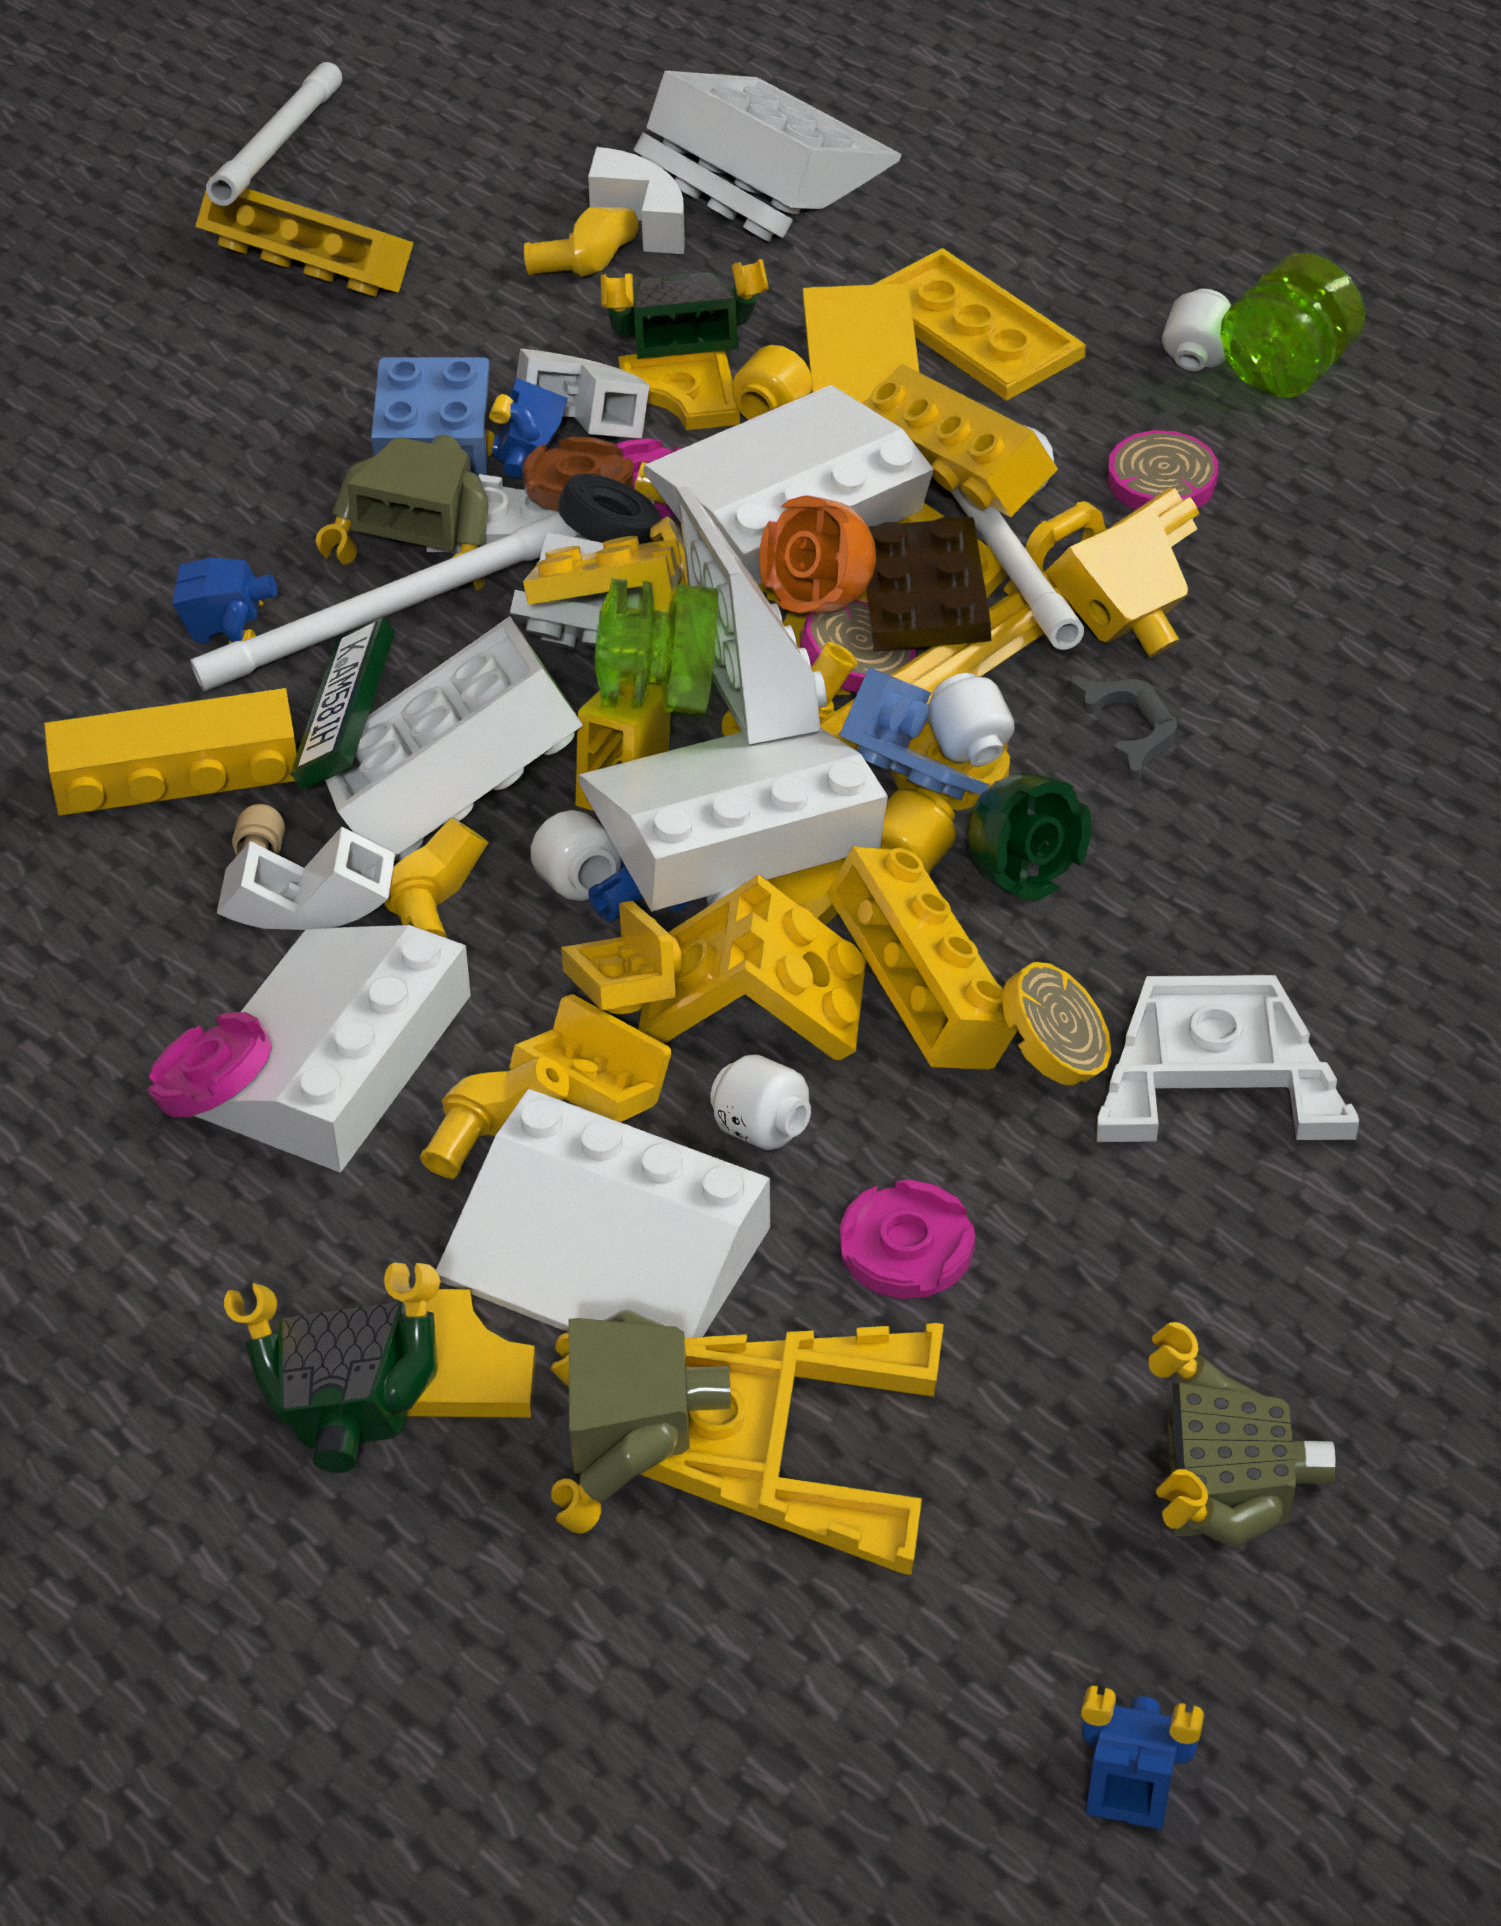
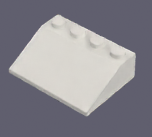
(765, 139)
(807, 447)
(755, 655)
(452, 741)
(735, 811)
(346, 1031)
(603, 1221)

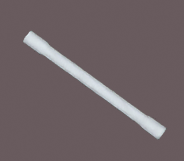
(236, 174)
(1048, 607)
(245, 656)

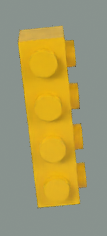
(303, 234)
(965, 441)
(170, 751)
(922, 958)

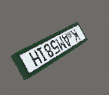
(342, 704)

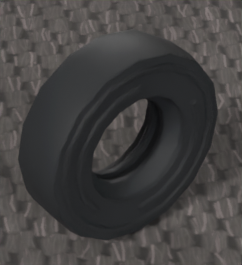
(606, 509)

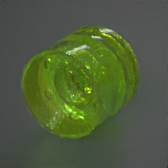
(1292, 325)
(657, 646)

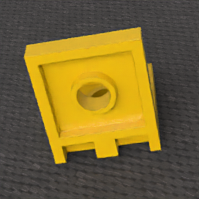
(573, 574)
(774, 954)

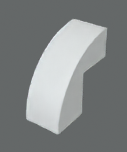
(646, 188)
(598, 395)
(333, 889)

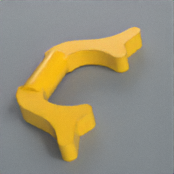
(1059, 527)

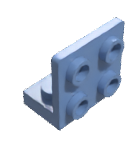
(433, 398)
(884, 722)

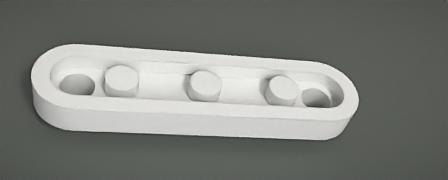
(725, 197)

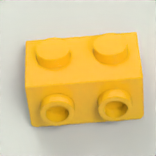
(626, 969)
(608, 1062)

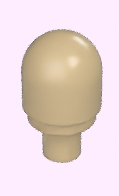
(261, 826)

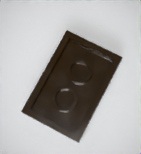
(927, 585)

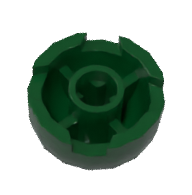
(1027, 822)

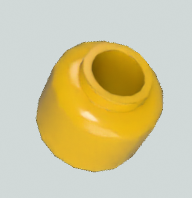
(770, 381)
(919, 823)

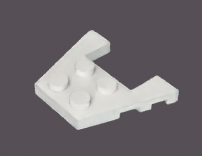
(1220, 1036)

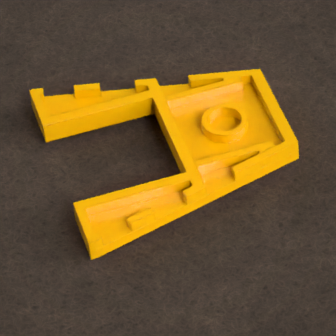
(740, 1449)

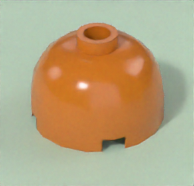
(817, 555)

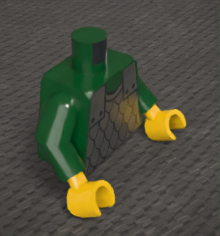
(683, 310)
(347, 1370)

